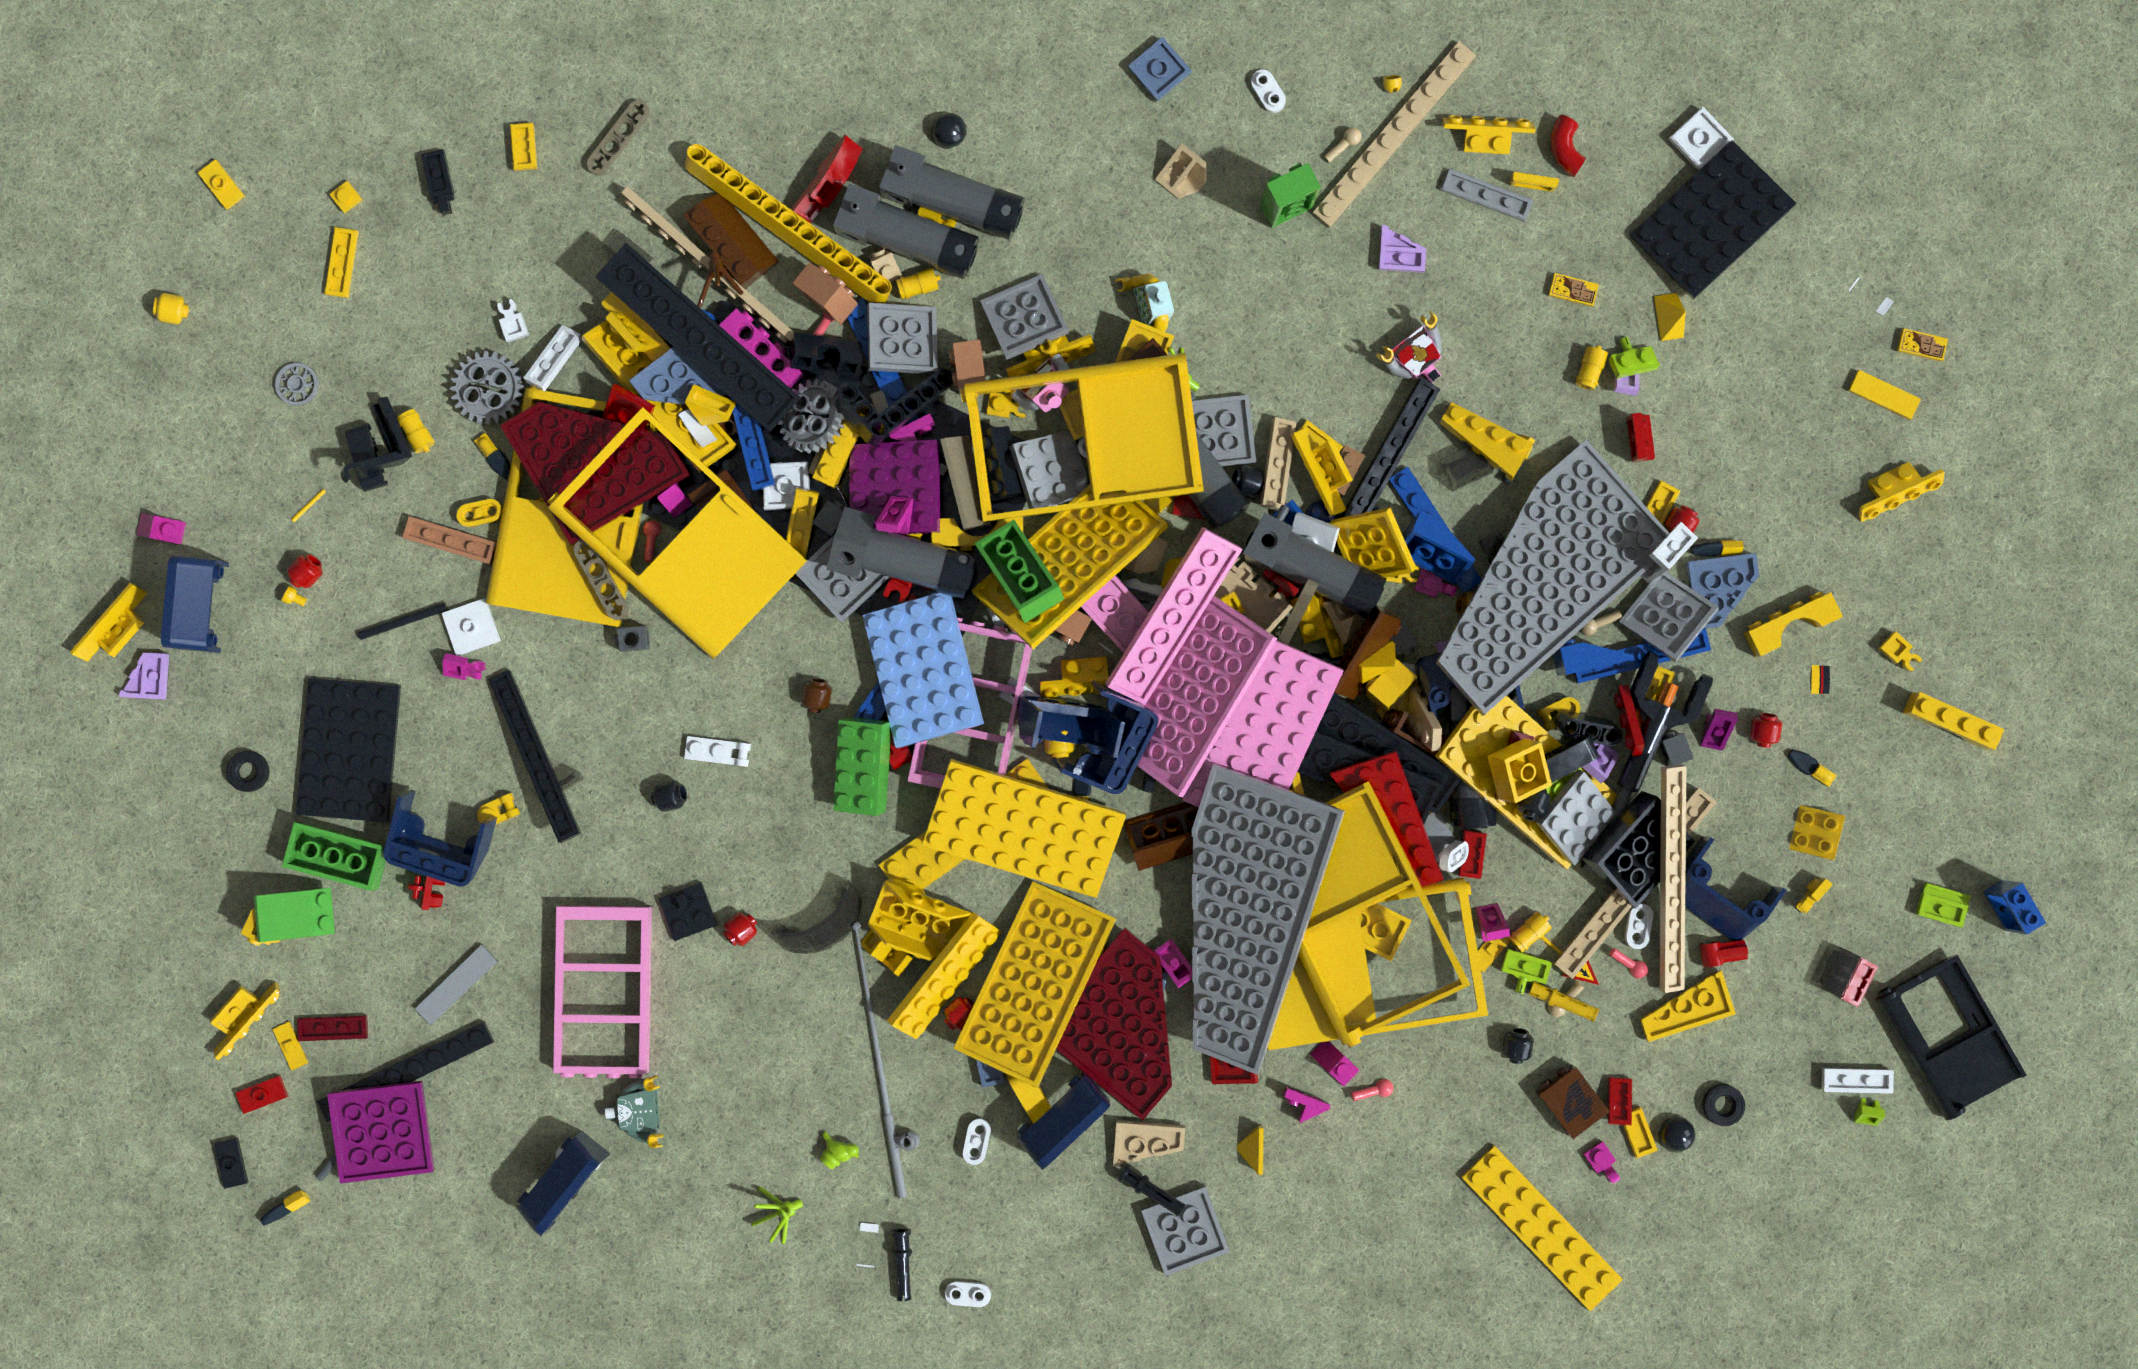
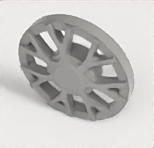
(297, 384)

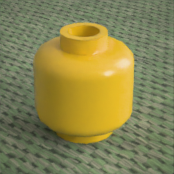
(170, 308)
(1058, 749)

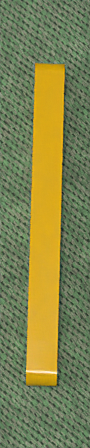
(782, 216)

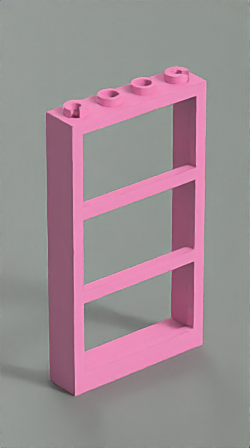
(932, 779)
(641, 913)

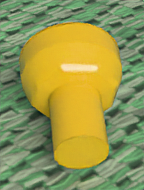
(292, 596)

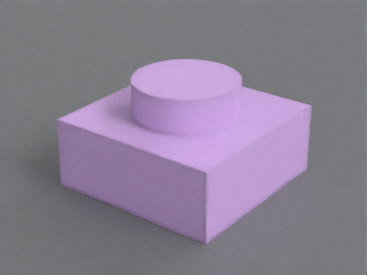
(1627, 385)

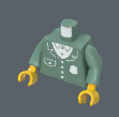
(638, 1111)

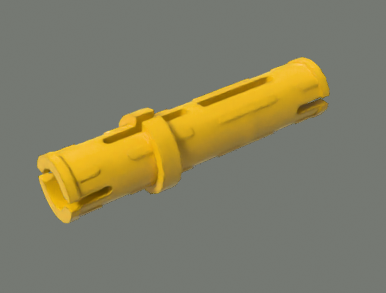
(1563, 1001)

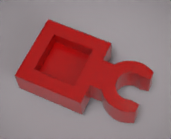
(1285, 588)

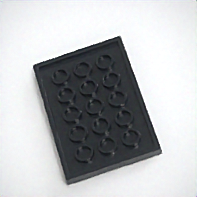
(1713, 219)
(348, 750)

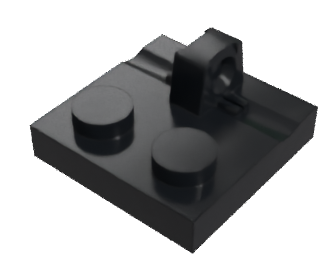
(688, 911)

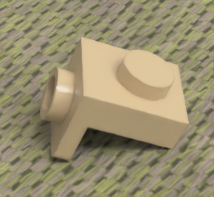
(884, 263)

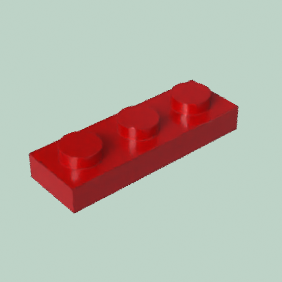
(1629, 720)

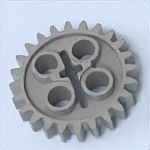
(811, 404)
(482, 407)

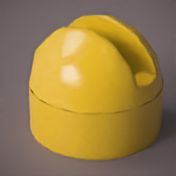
(1391, 82)

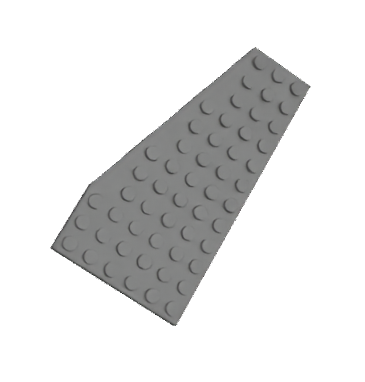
(1557, 568)
(1252, 898)

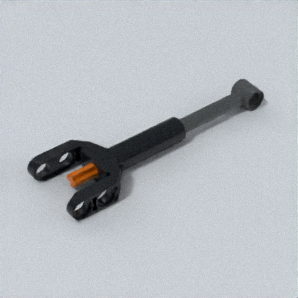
(1656, 719)

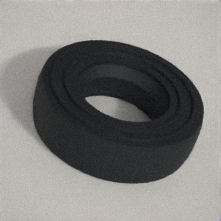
(233, 771)
(1733, 1115)

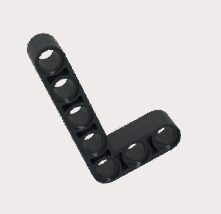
(897, 410)

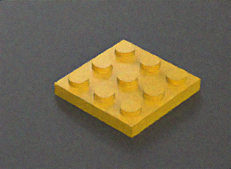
(1374, 542)

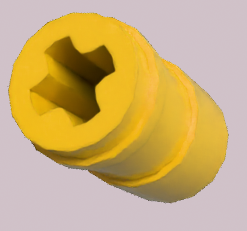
(919, 283)
(1592, 365)
(416, 432)
(1533, 929)

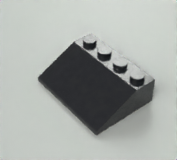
(1630, 850)

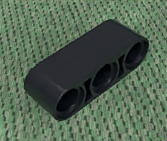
(364, 447)
(1580, 722)
(1570, 757)

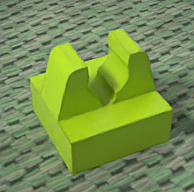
(1867, 1114)

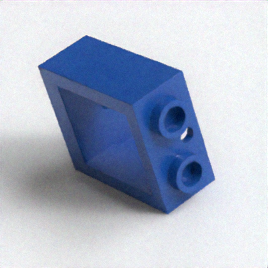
(2019, 910)

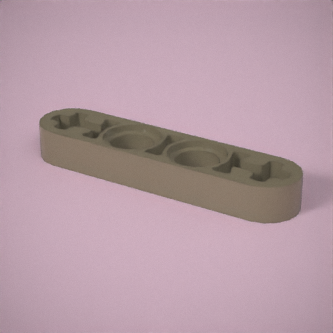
(615, 135)
(598, 581)
(1298, 611)

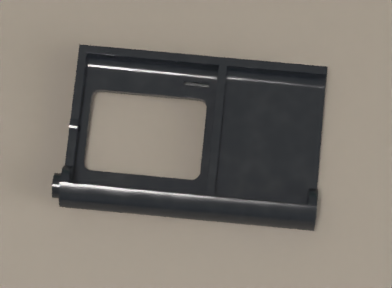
(1965, 1065)

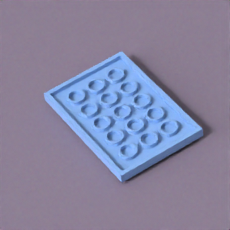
(923, 669)

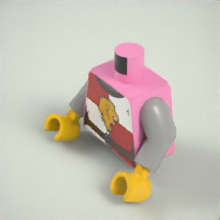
(1416, 353)
(1043, 396)

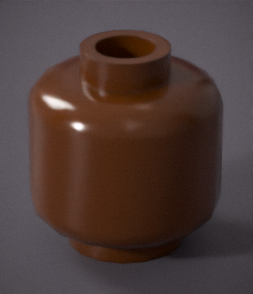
(816, 695)

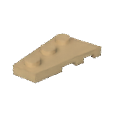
(1421, 722)
(1145, 1139)

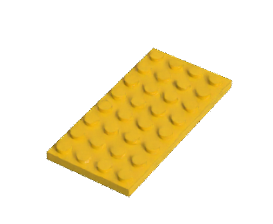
(1082, 554)
(1480, 736)
(1023, 828)
(1035, 984)

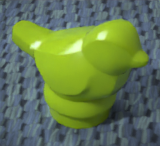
(837, 1152)

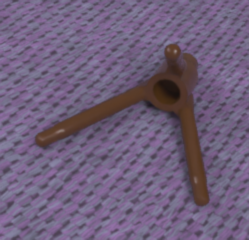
(716, 271)

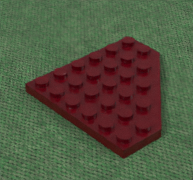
(562, 442)
(1122, 1026)

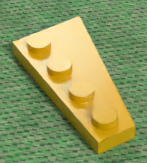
(1494, 442)
(1696, 1006)

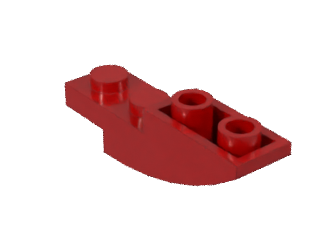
(830, 179)

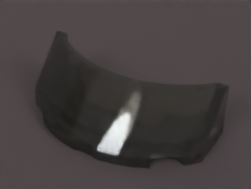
(826, 933)

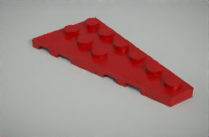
(1398, 803)

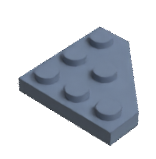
(671, 379)
(1723, 582)

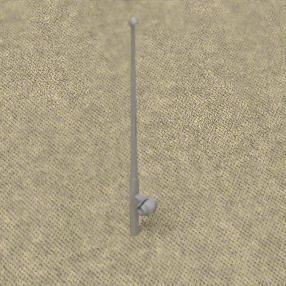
(895, 1142)

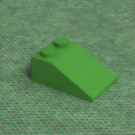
(294, 914)

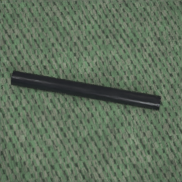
(401, 621)

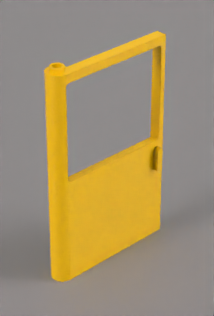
(1133, 428)
(535, 562)
(713, 570)
(1357, 877)
(1343, 963)

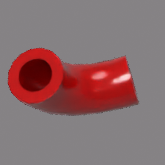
(1562, 145)

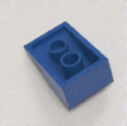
(1436, 548)
(1578, 657)

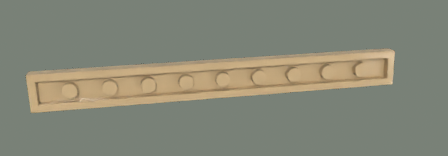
(1394, 134)
(701, 260)
(1672, 878)
(1615, 907)

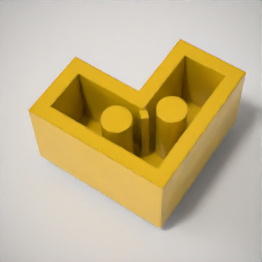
(1390, 686)

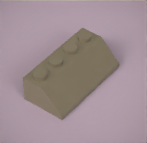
(963, 476)

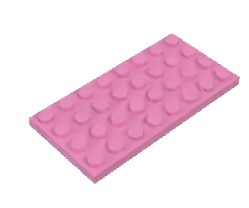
(1202, 692)
(1273, 720)

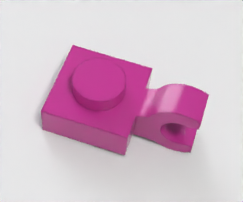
(1431, 584)
(459, 668)
(1601, 1159)

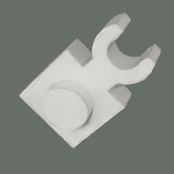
(513, 324)

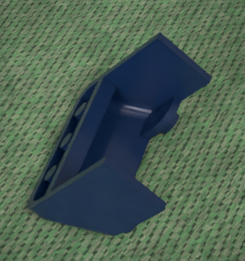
(189, 603)
(1436, 684)
(1085, 723)
(1104, 770)
(431, 857)
(1717, 909)
(1064, 1121)
(561, 1182)

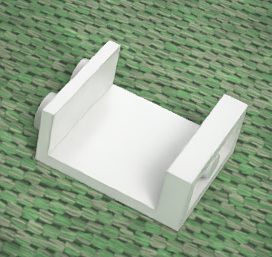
(1669, 551)

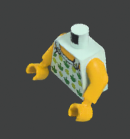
(1152, 299)

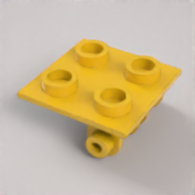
(1817, 832)

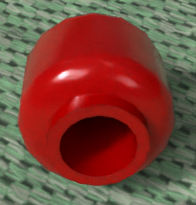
(1682, 514)
(305, 571)
(1766, 729)
(740, 929)
(958, 1013)

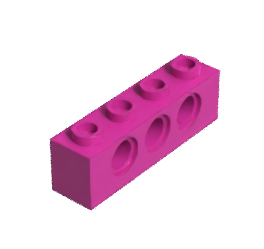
(737, 322)

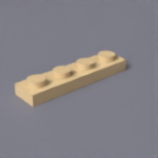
(1277, 463)

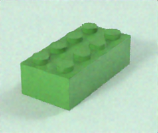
(1289, 194)
(1019, 571)
(862, 766)
(335, 856)

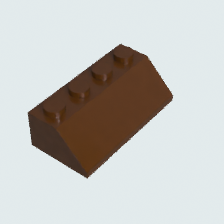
(732, 238)
(1370, 638)
(1162, 835)

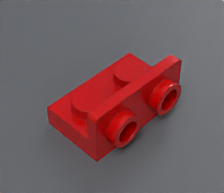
(1640, 437)

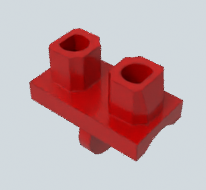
(427, 898)

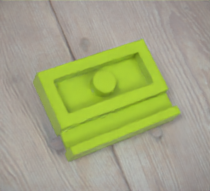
(1943, 905)

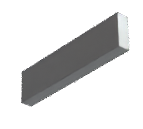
(1486, 195)
(456, 984)

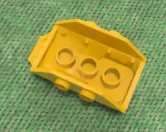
(914, 921)

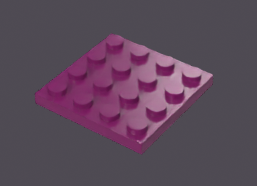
(898, 470)
(381, 1132)

